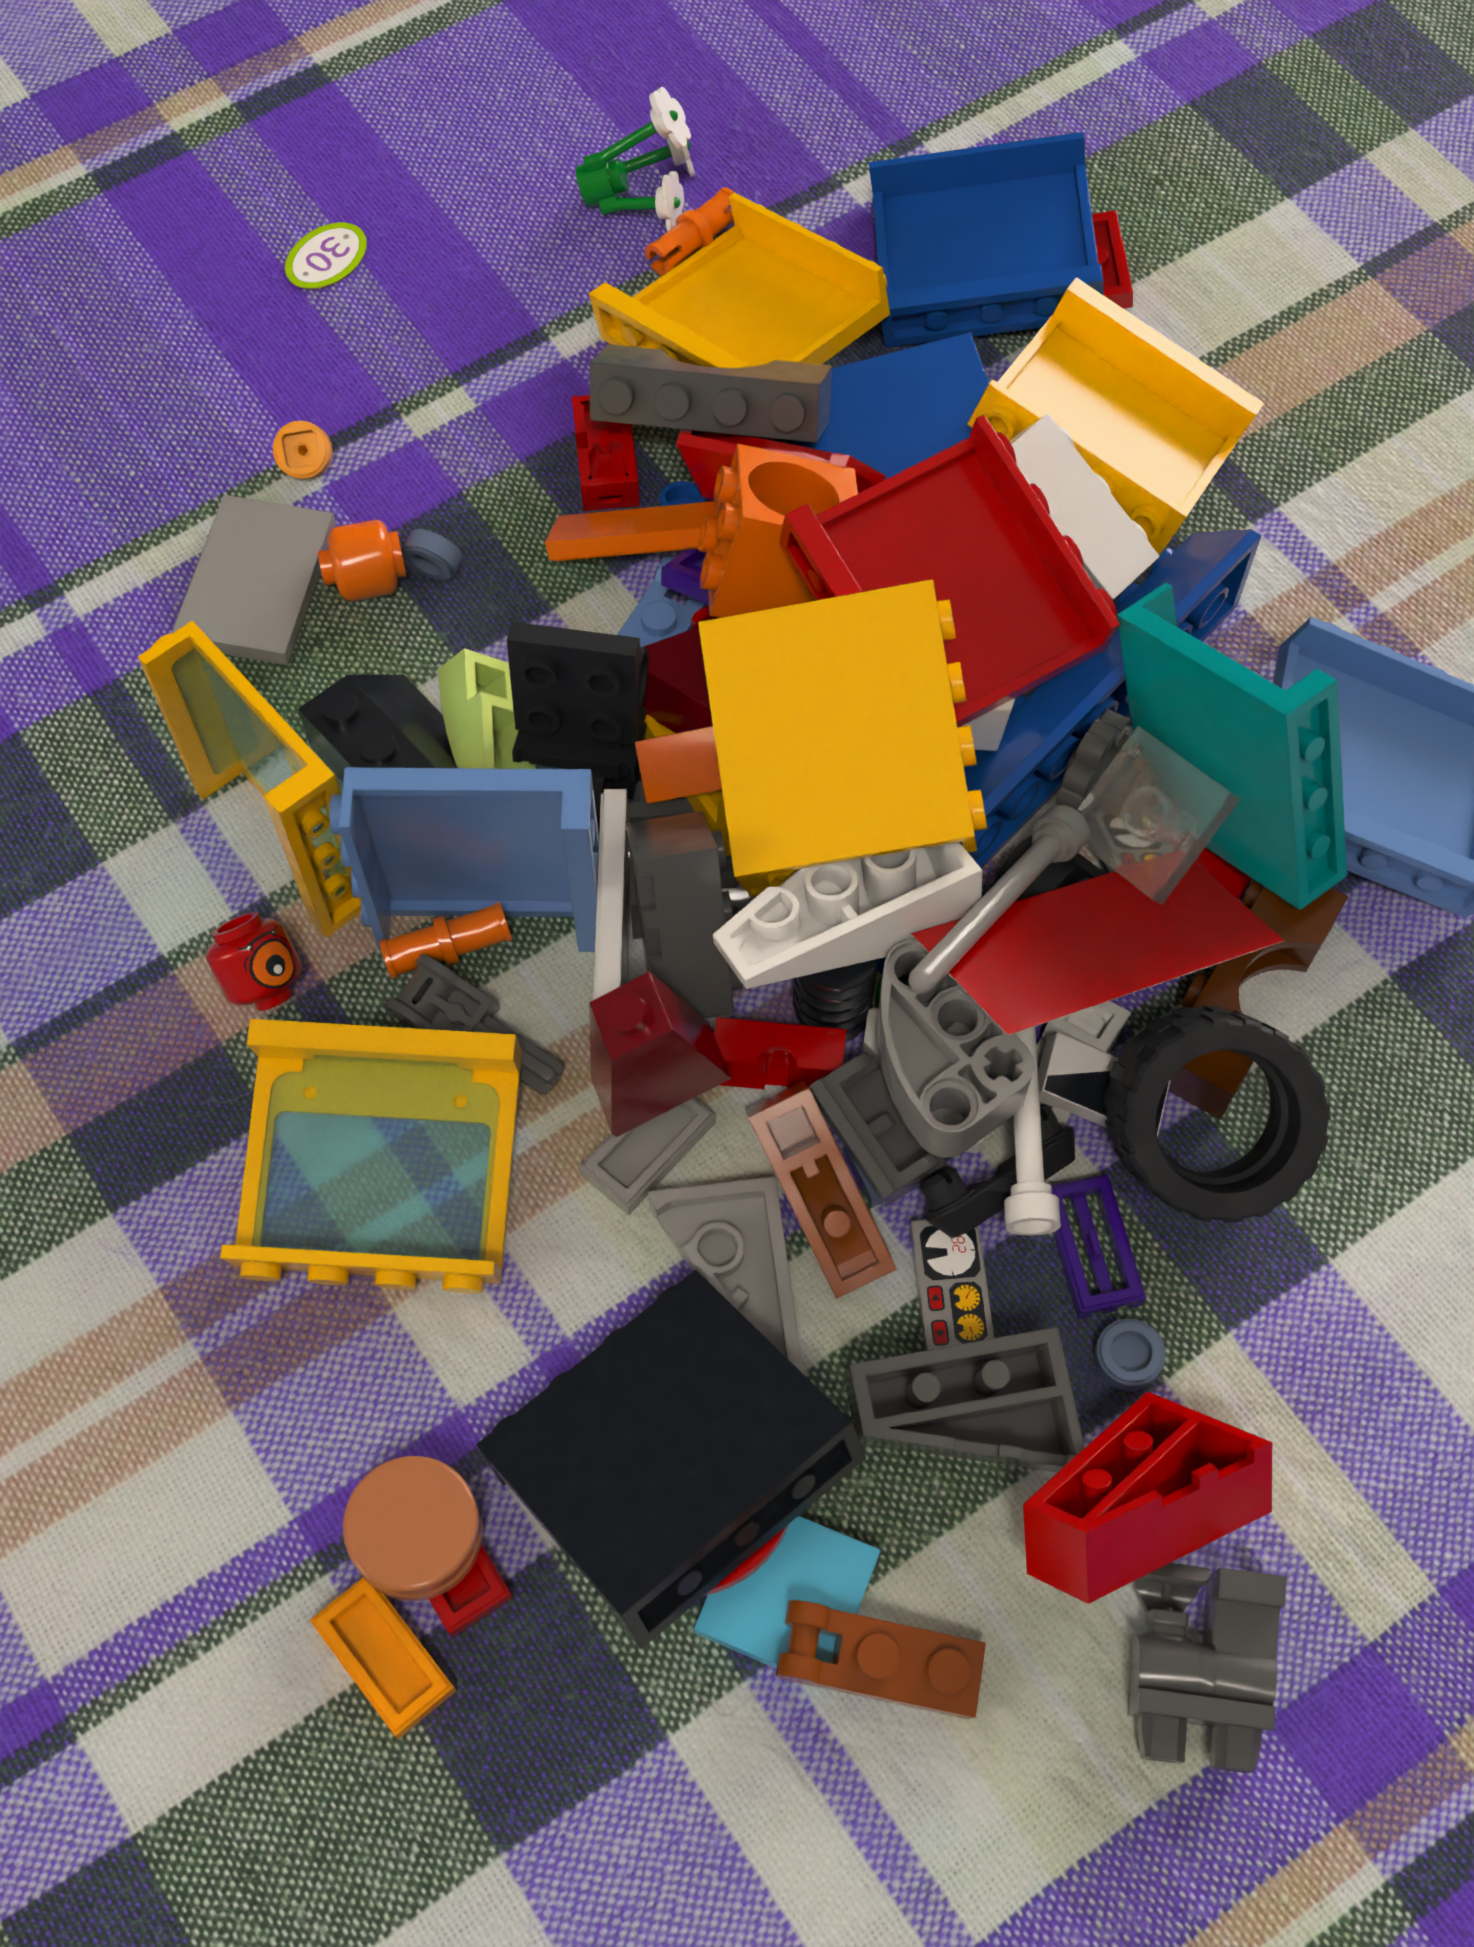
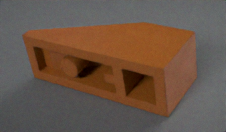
(820, 1189)

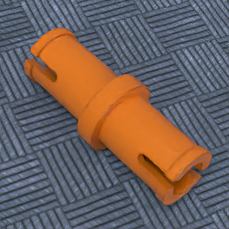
(691, 232)
(446, 939)

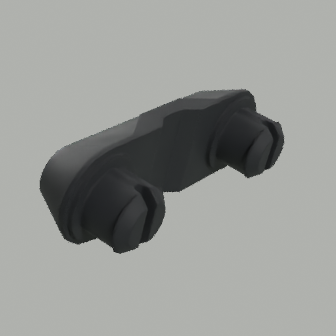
(961, 1208)

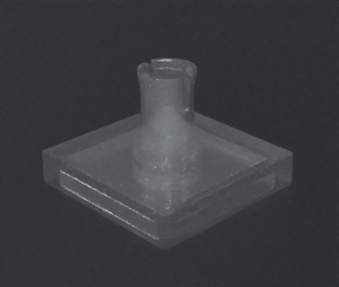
(1153, 814)

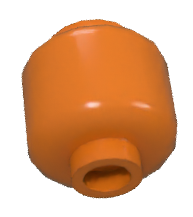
(362, 560)

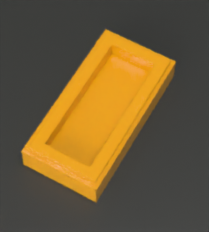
(383, 1657)

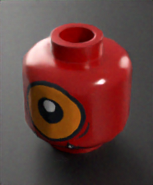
(254, 961)

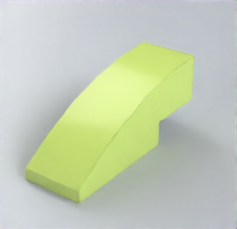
(479, 711)

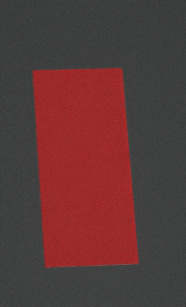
(1099, 945)

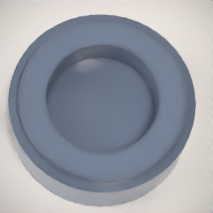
(431, 554)
(1129, 1355)

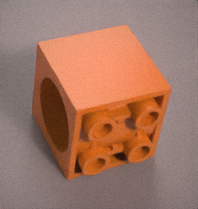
(744, 556)

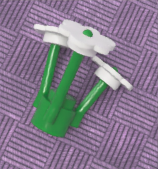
(604, 179)

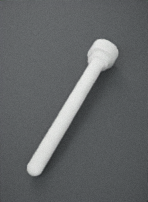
(1032, 1205)

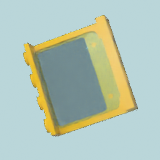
(231, 730)
(378, 1155)

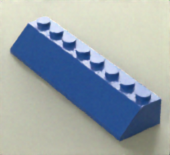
(1050, 723)

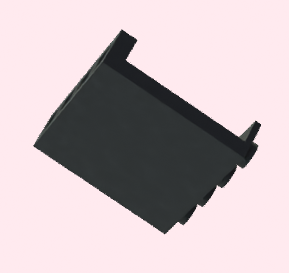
(672, 1454)

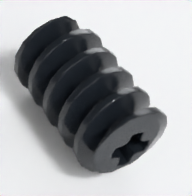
(836, 997)

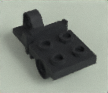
(579, 702)

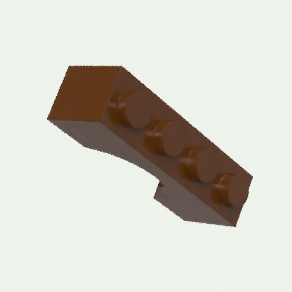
(1216, 1076)

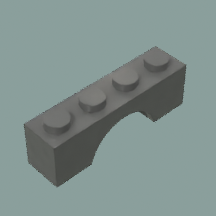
(757, 401)

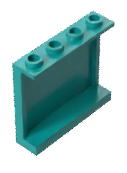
(1251, 737)

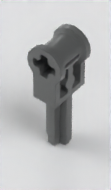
(444, 1001)

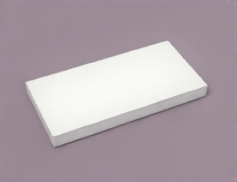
(612, 895)

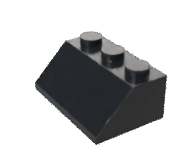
(376, 725)

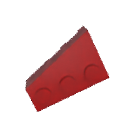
(1144, 1497)

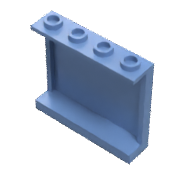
(1401, 761)
(468, 841)

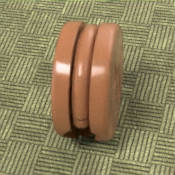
(413, 1528)

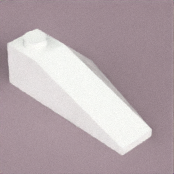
(847, 912)

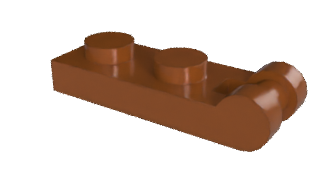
(883, 1660)

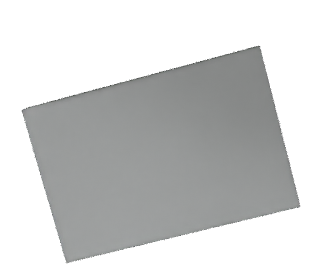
(256, 577)

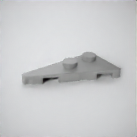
(739, 1247)

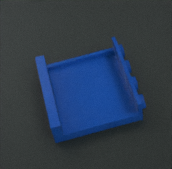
(982, 237)
(903, 404)

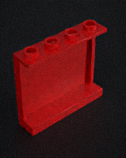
(990, 548)

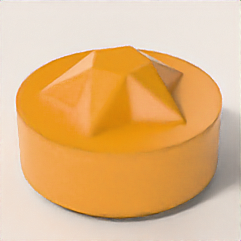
(302, 450)

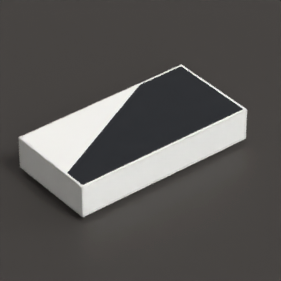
(1076, 1079)

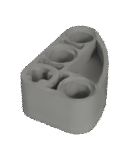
(940, 1070)

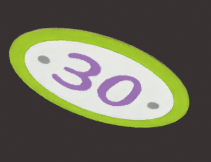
(325, 255)

